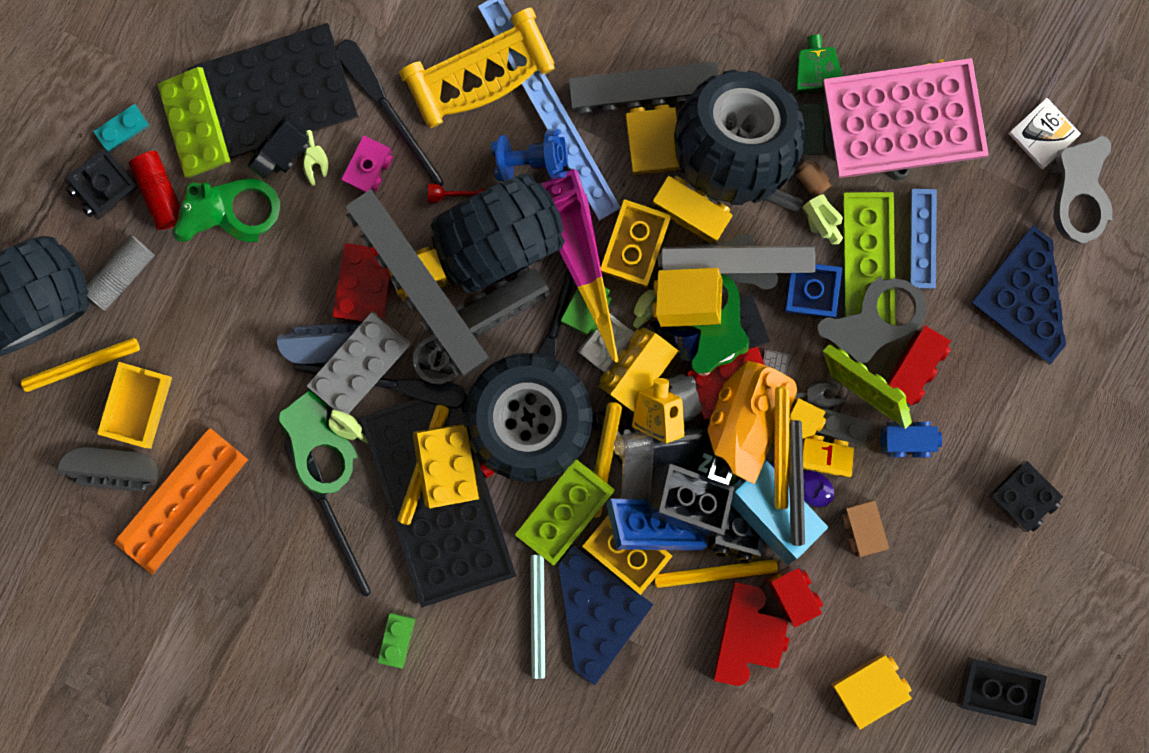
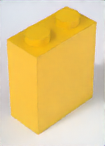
(652, 139)
(688, 297)
(872, 690)

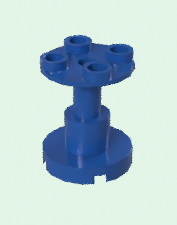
(549, 155)

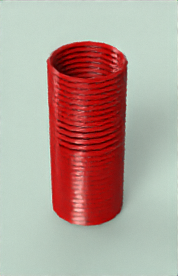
(159, 196)

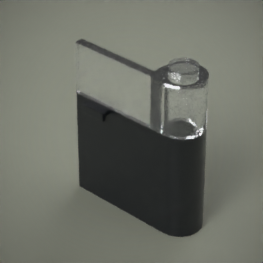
(644, 453)

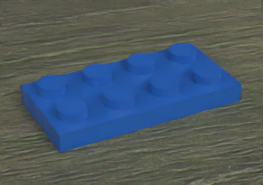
(639, 532)

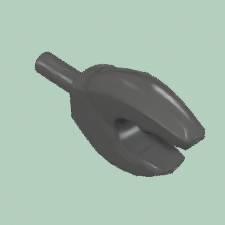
(815, 394)

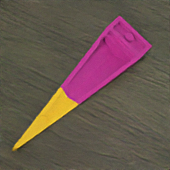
(581, 250)

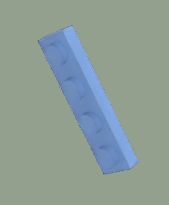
(923, 238)

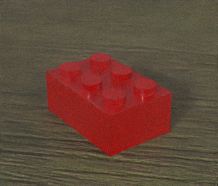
(361, 285)
(918, 363)
(709, 386)
(794, 595)

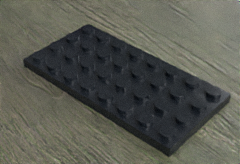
(445, 546)

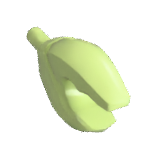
(312, 156)
(644, 308)
(346, 426)

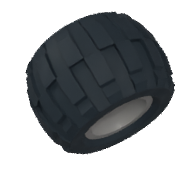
(739, 137)
(497, 233)
(38, 292)
(489, 410)

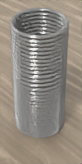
(122, 266)

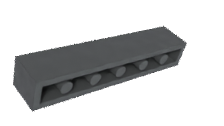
(638, 87)

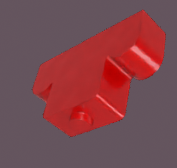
(748, 636)

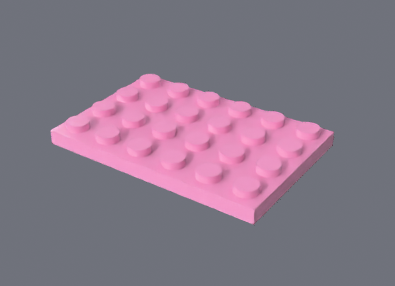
(905, 118)

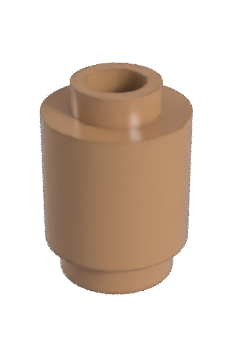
(813, 178)

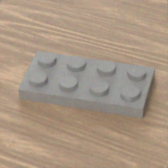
(358, 364)

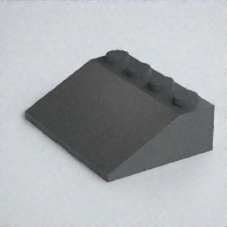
(504, 302)

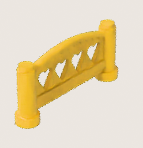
(427, 83)

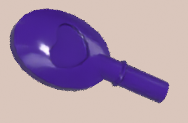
(817, 489)

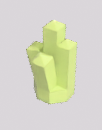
(823, 218)

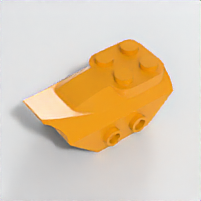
(745, 418)

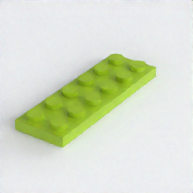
(868, 250)

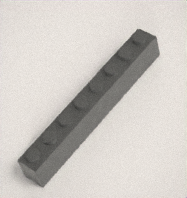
(417, 282)

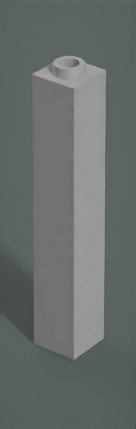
(740, 258)

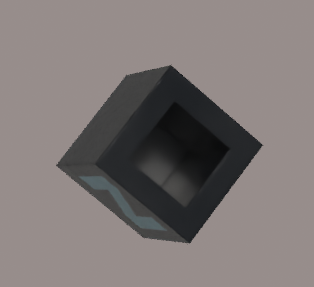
(713, 467)

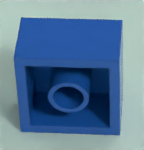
(814, 293)

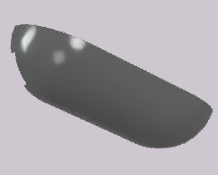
(109, 468)

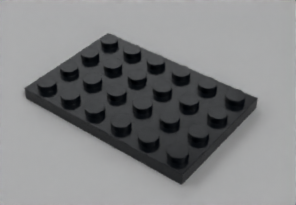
(275, 79)

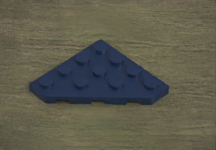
(1025, 296)
(599, 613)

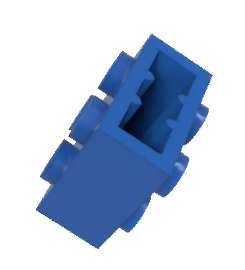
(918, 439)

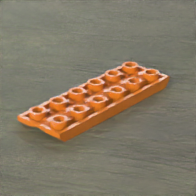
(181, 501)

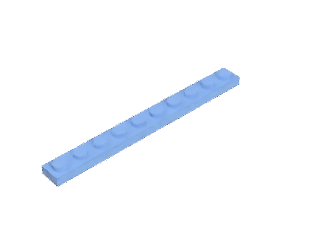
(554, 116)

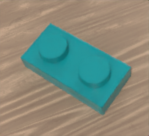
(121, 128)

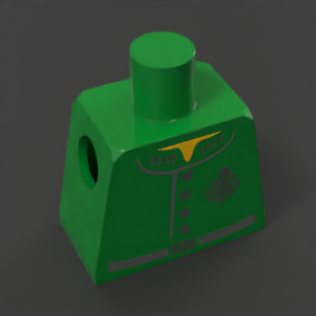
(815, 66)

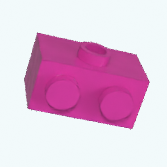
(367, 165)

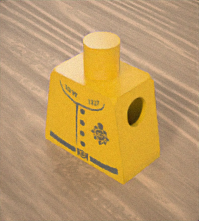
(659, 412)

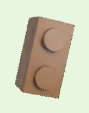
(865, 529)

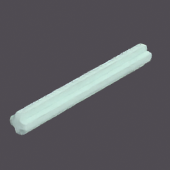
(537, 617)

